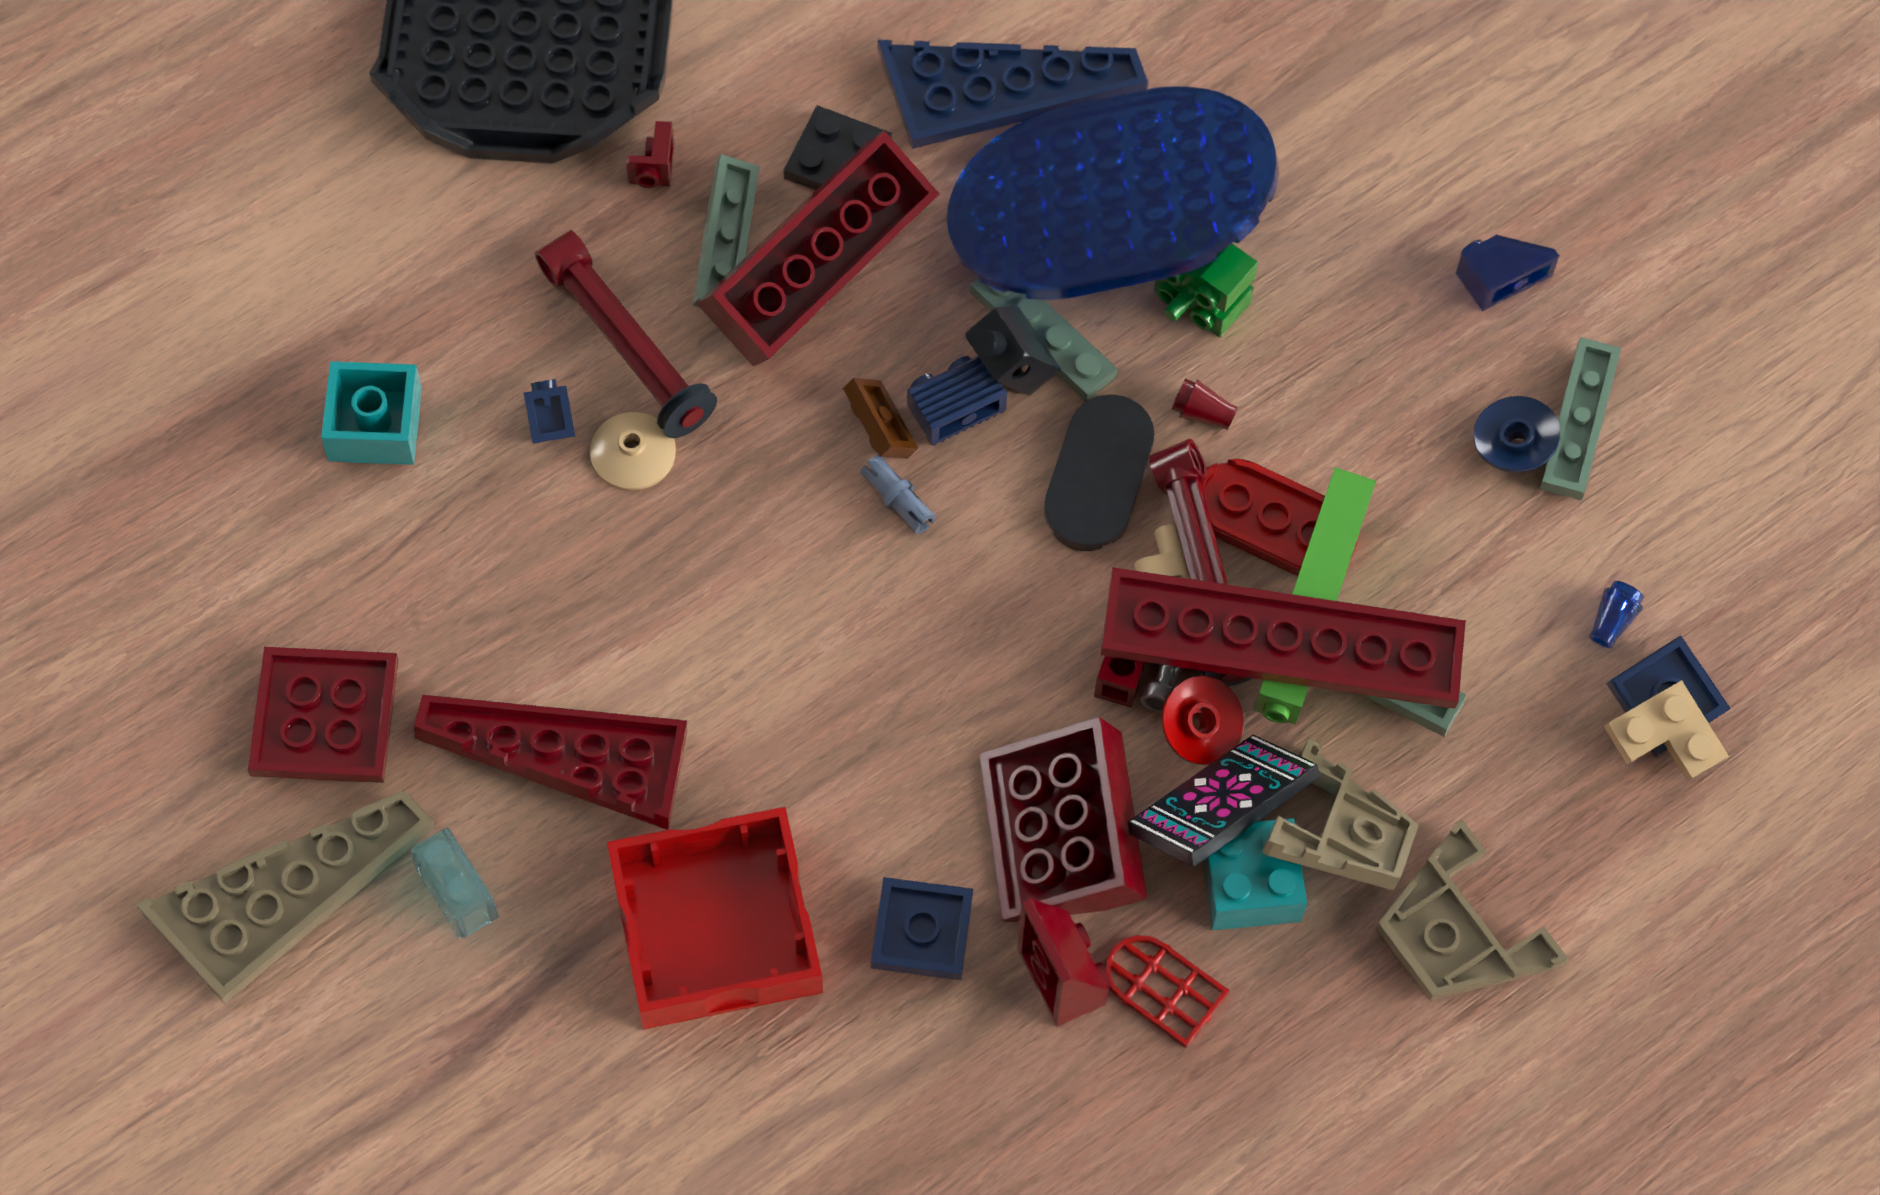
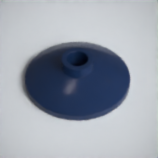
(1513, 419)

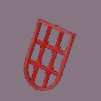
(1169, 1004)

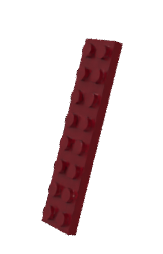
(1283, 638)

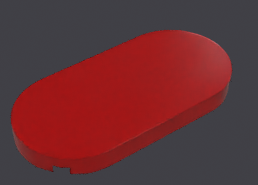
(1262, 512)

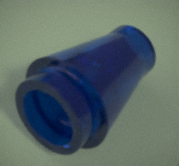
(1615, 613)

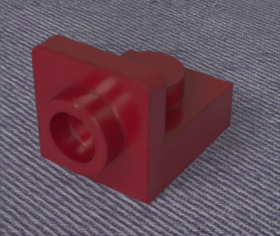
(656, 165)

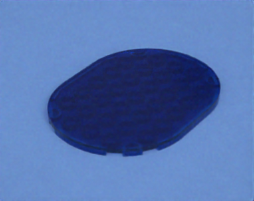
(1112, 192)

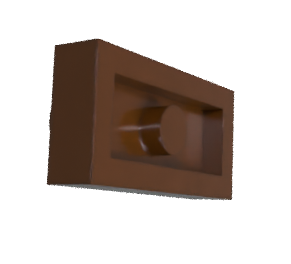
(880, 418)

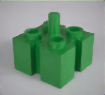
(1212, 292)

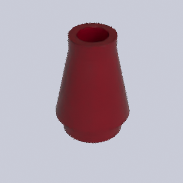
(1202, 404)

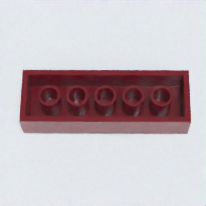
(818, 249)

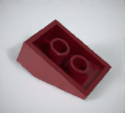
(1060, 961)

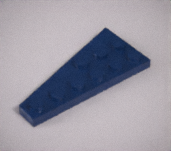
(993, 85)

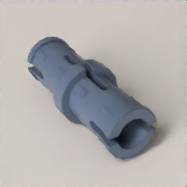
(898, 494)

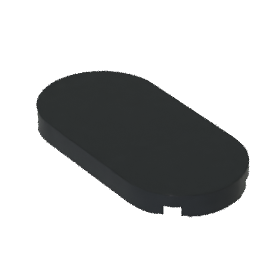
(1099, 472)

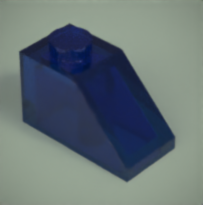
(1503, 268)

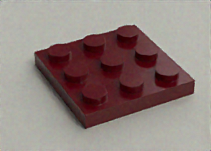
(323, 714)

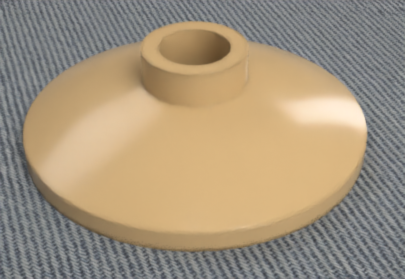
(632, 467)

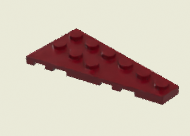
(592, 755)

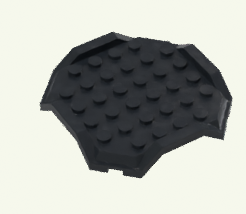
(522, 73)

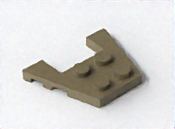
(1360, 836)
(1446, 940)

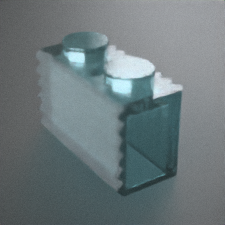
(454, 883)

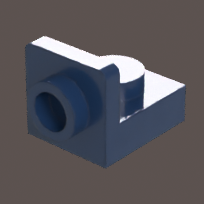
(548, 412)

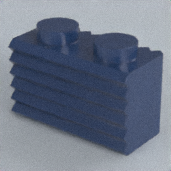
(955, 399)

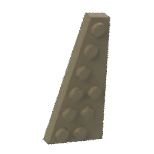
(269, 901)

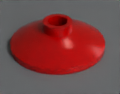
(1219, 718)

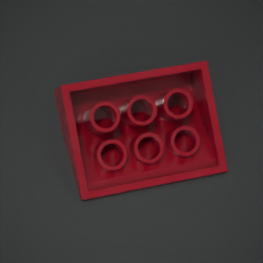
(1063, 820)

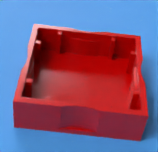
(715, 918)

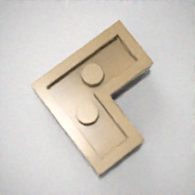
(1672, 720)

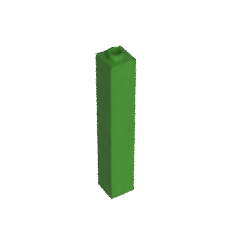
(1322, 573)

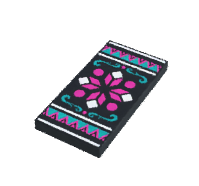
(1223, 800)

